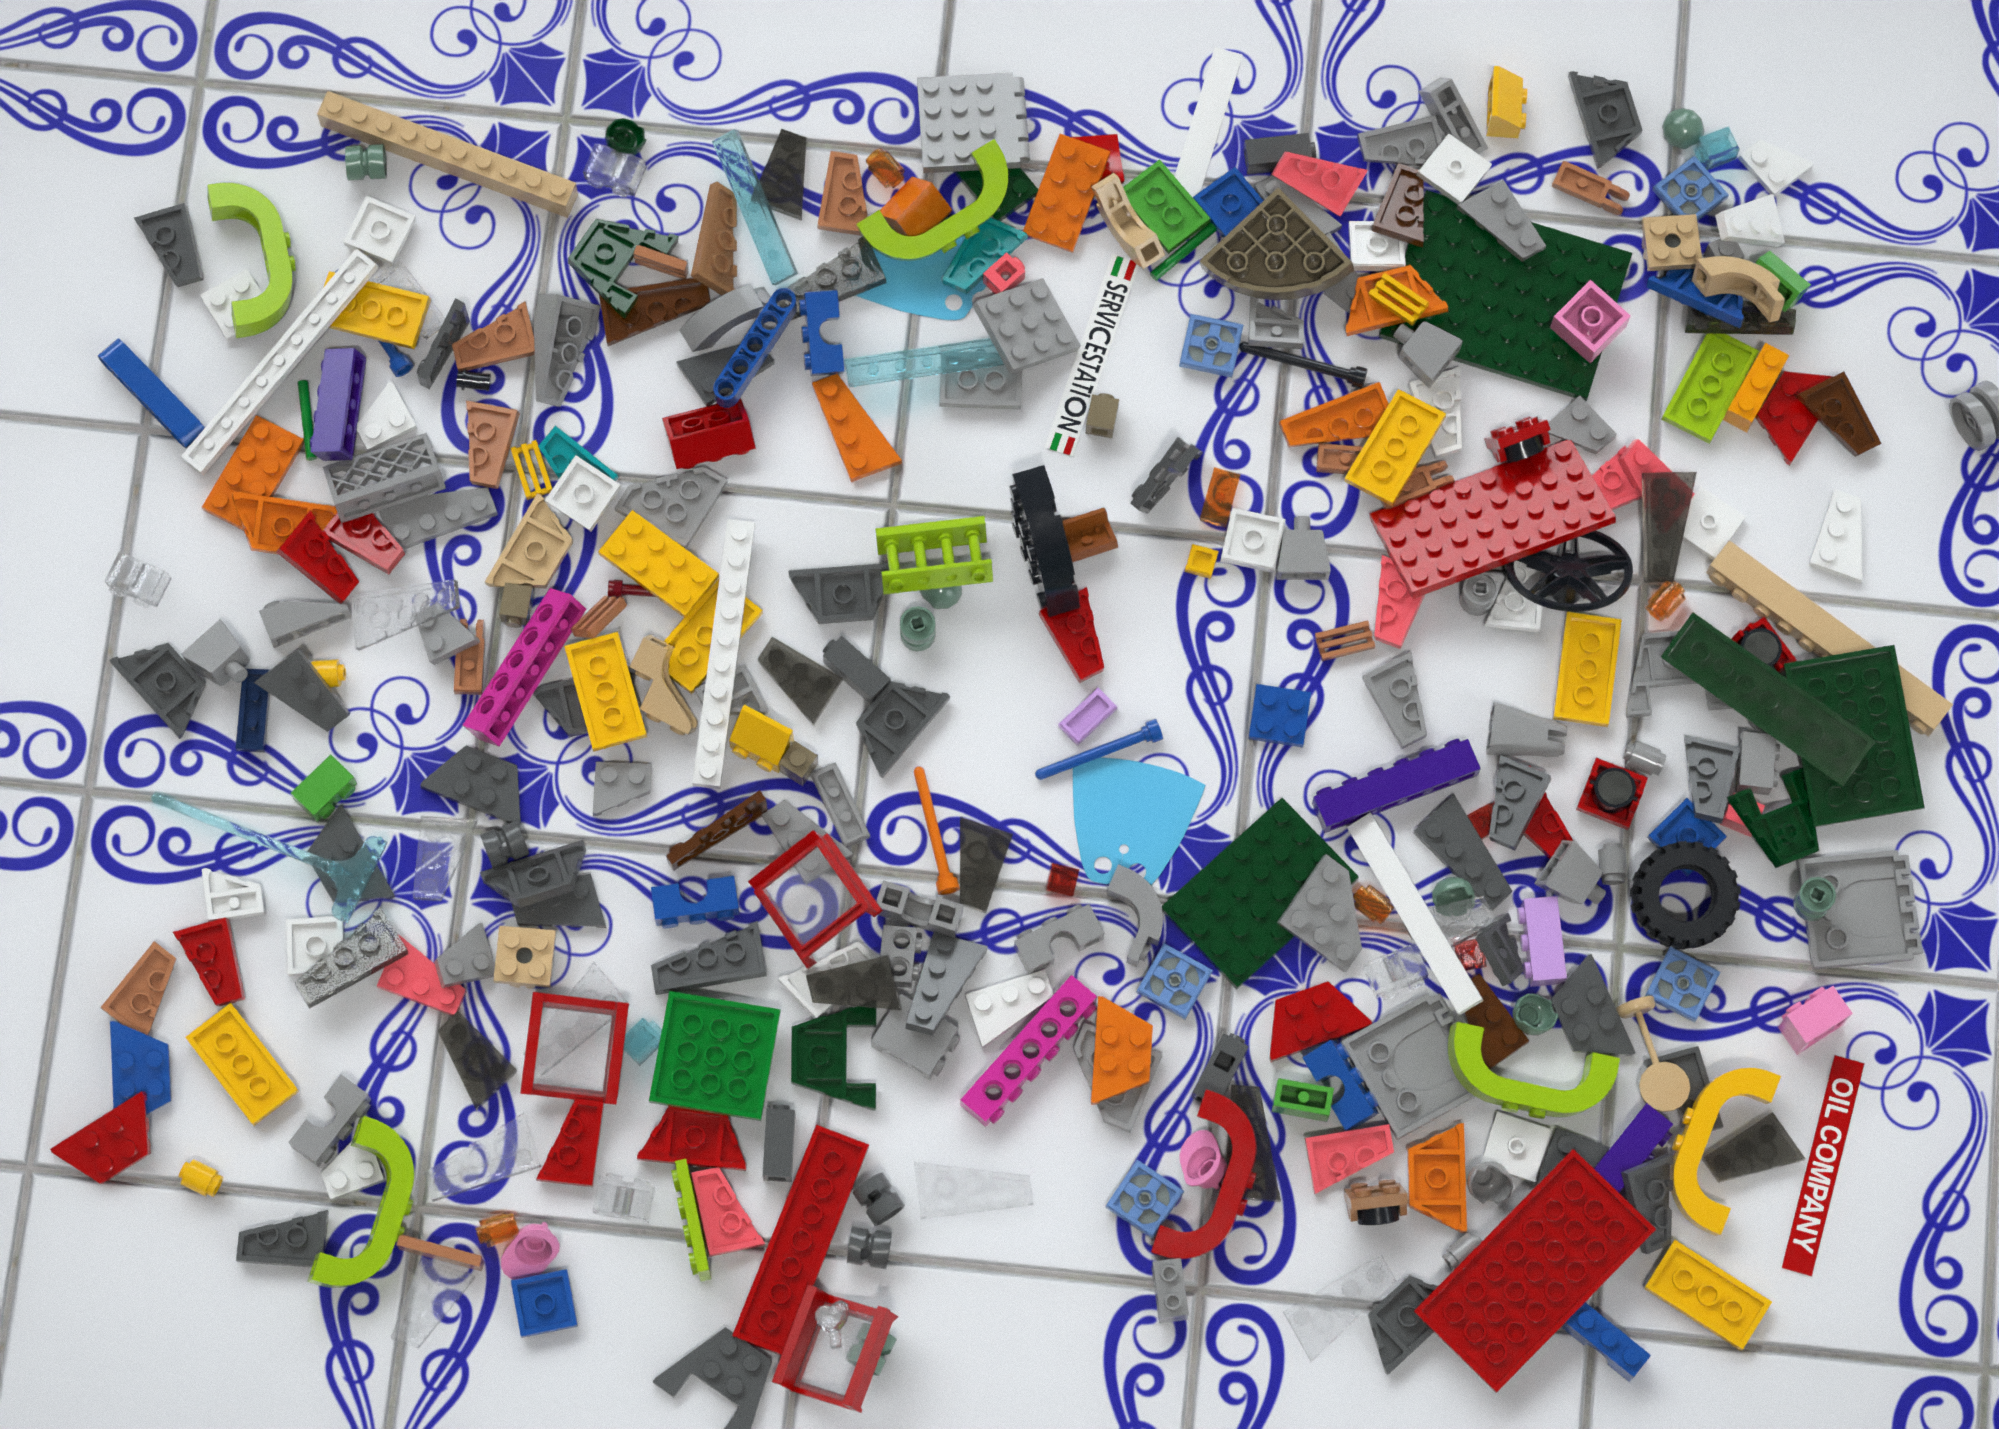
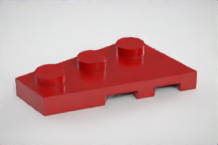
(214, 958)

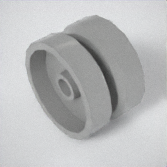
(1977, 415)

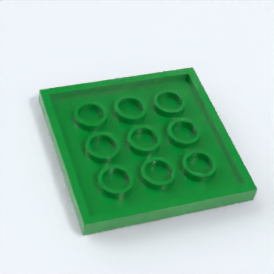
(715, 1056)

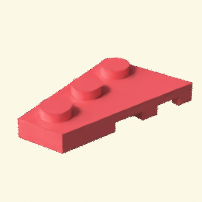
(1320, 180)
(1639, 460)
(1615, 483)
(1395, 606)
(417, 980)
(1344, 1153)
(721, 1215)

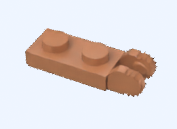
(1589, 187)
(1421, 483)
(470, 665)

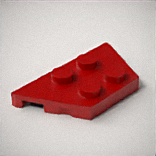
(1785, 416)
(1313, 1019)
(695, 1136)
(109, 1142)

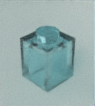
(1717, 148)
(642, 1040)

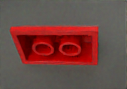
(708, 434)

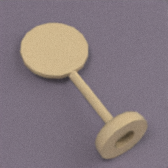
(1663, 1083)

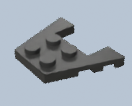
(1163, 474)
(729, 1368)

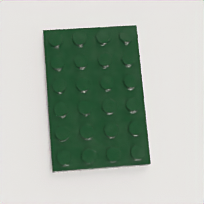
(1869, 695)
(1243, 892)

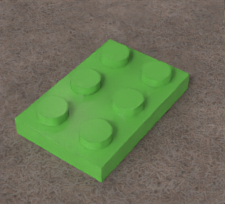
(1165, 206)

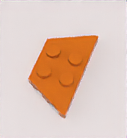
(1370, 315)
(271, 519)
(1120, 1051)
(1439, 1178)

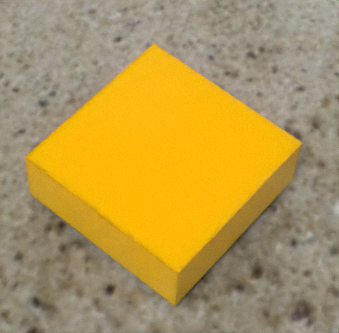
(1201, 561)

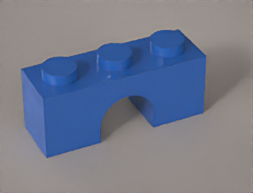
(821, 357)
(672, 909)
(1356, 1104)
(1596, 1331)

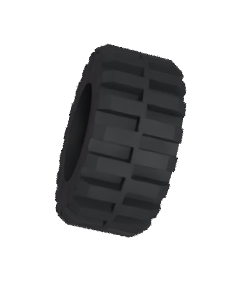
(1719, 878)

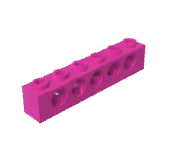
(524, 667)
(1070, 993)

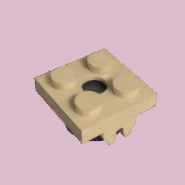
(1671, 242)
(524, 957)

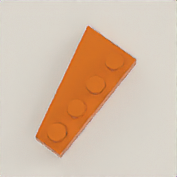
(1337, 420)
(854, 433)

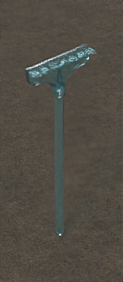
(349, 875)

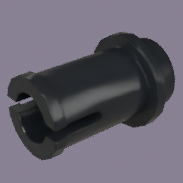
(473, 380)

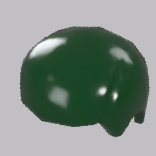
(625, 136)

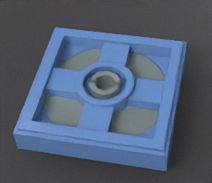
(1690, 190)
(1211, 345)
(1174, 981)
(1682, 984)
(1144, 1199)

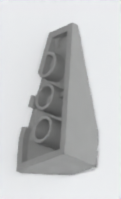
(560, 338)

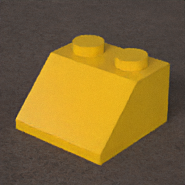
(1505, 104)
(760, 739)

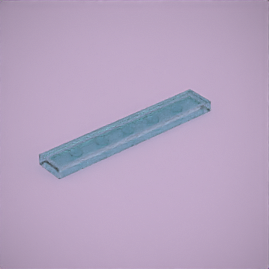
(755, 207)
(921, 362)

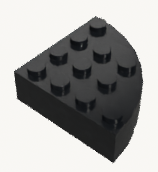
(1043, 541)

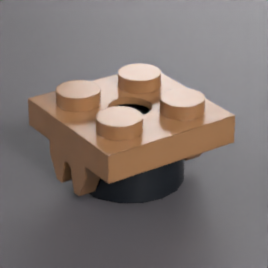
(1376, 1203)

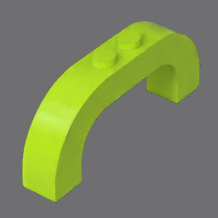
(249, 205)
(942, 237)
(1514, 1095)
(395, 1203)

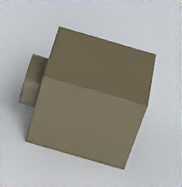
(1102, 415)
(516, 605)
(798, 763)

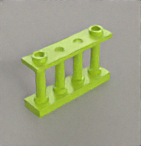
(932, 536)

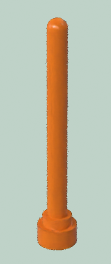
(946, 881)

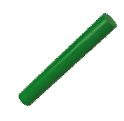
(1183, 251)
(306, 416)

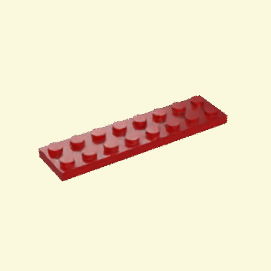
(800, 1238)

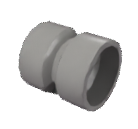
(1479, 594)

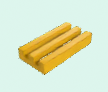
(1380, 286)
(525, 450)

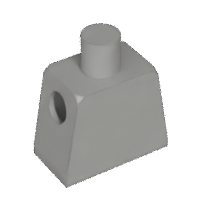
(1427, 350)
(1303, 553)
(217, 656)
(1572, 875)

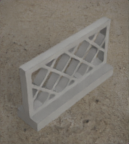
(387, 490)

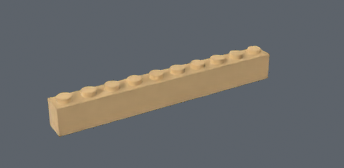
(448, 154)
(1813, 626)

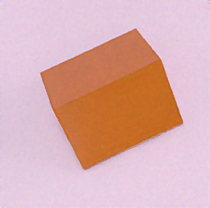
(915, 208)

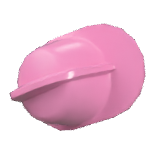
(1202, 1160)
(530, 1252)

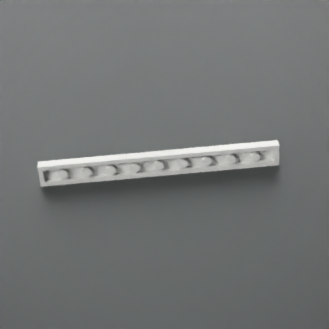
(280, 362)
(723, 654)

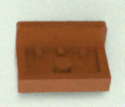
(1089, 534)

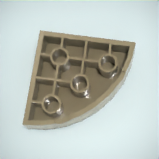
(1277, 254)

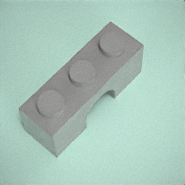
(932, 915)
(1078, 925)
(319, 1142)

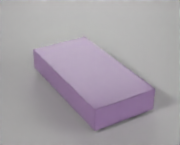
(1087, 716)

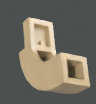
(1124, 224)
(1742, 278)

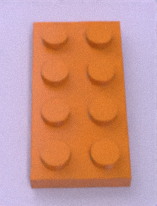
(1066, 193)
(253, 468)

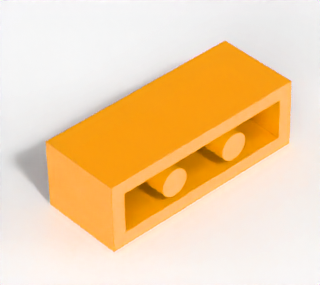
(1756, 387)

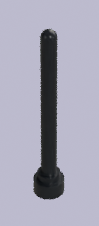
(1354, 376)

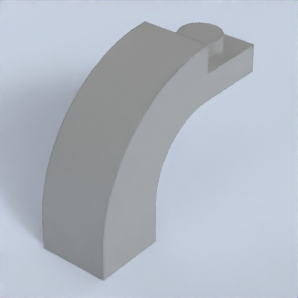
(722, 315)
(1142, 898)

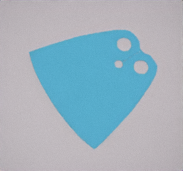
(918, 286)
(1131, 806)

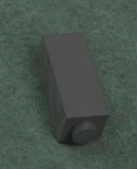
(1264, 153)
(855, 669)
(1221, 1066)
(779, 1144)

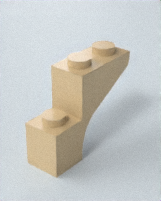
(662, 699)

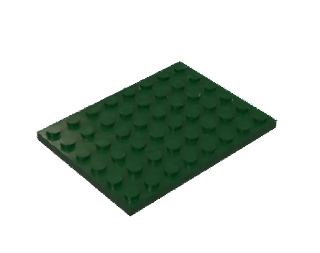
(1508, 305)

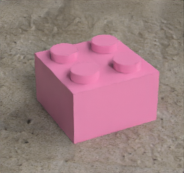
(1590, 321)
(1815, 1019)

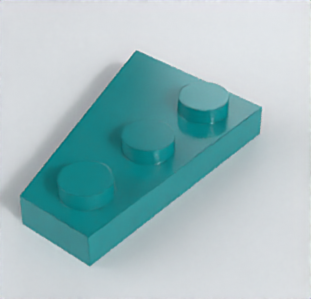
(981, 253)
(561, 449)

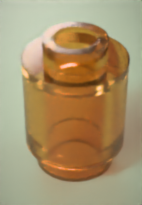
(885, 168)
(1666, 600)
(1372, 904)
(497, 1229)

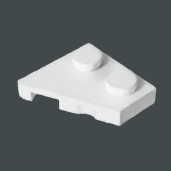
(1774, 166)
(385, 420)
(231, 897)
(351, 1172)

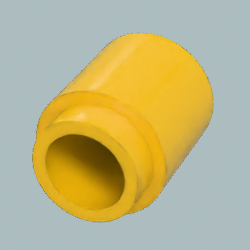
(331, 671)
(200, 1178)

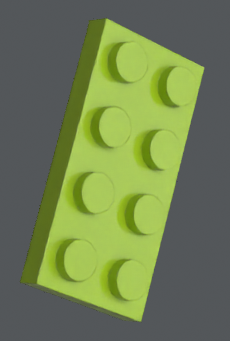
(1710, 385)
(688, 1211)

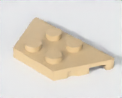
(532, 550)

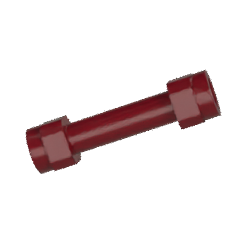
(617, 589)

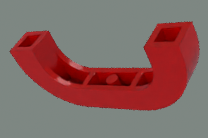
(1237, 1179)

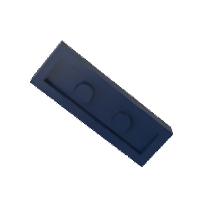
(252, 714)

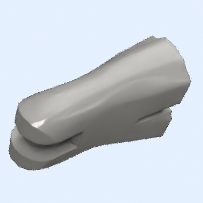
(1522, 733)

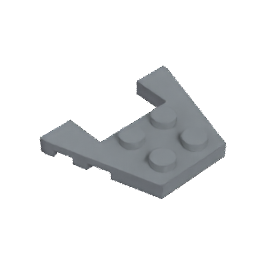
(1654, 672)

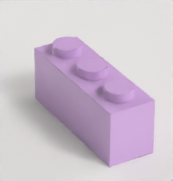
(1542, 941)

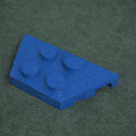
(1679, 286)
(139, 1066)

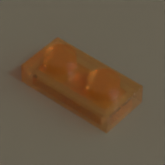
(1220, 497)

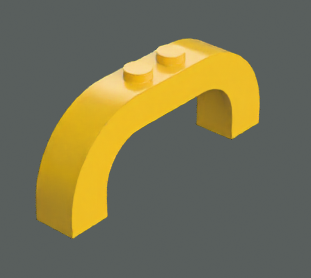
(1689, 1146)

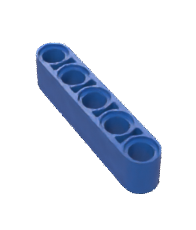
(755, 335)
(151, 392)

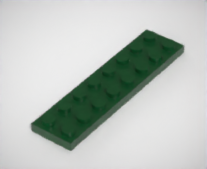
(1768, 699)

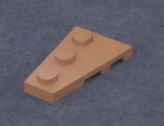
(843, 195)
(498, 342)
(490, 440)
(142, 989)

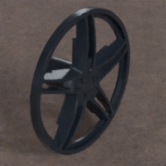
(1570, 576)

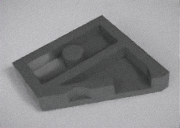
(1501, 951)

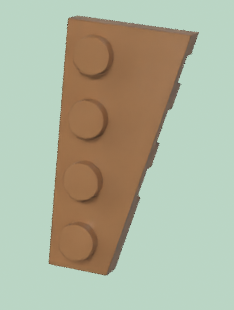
(716, 242)

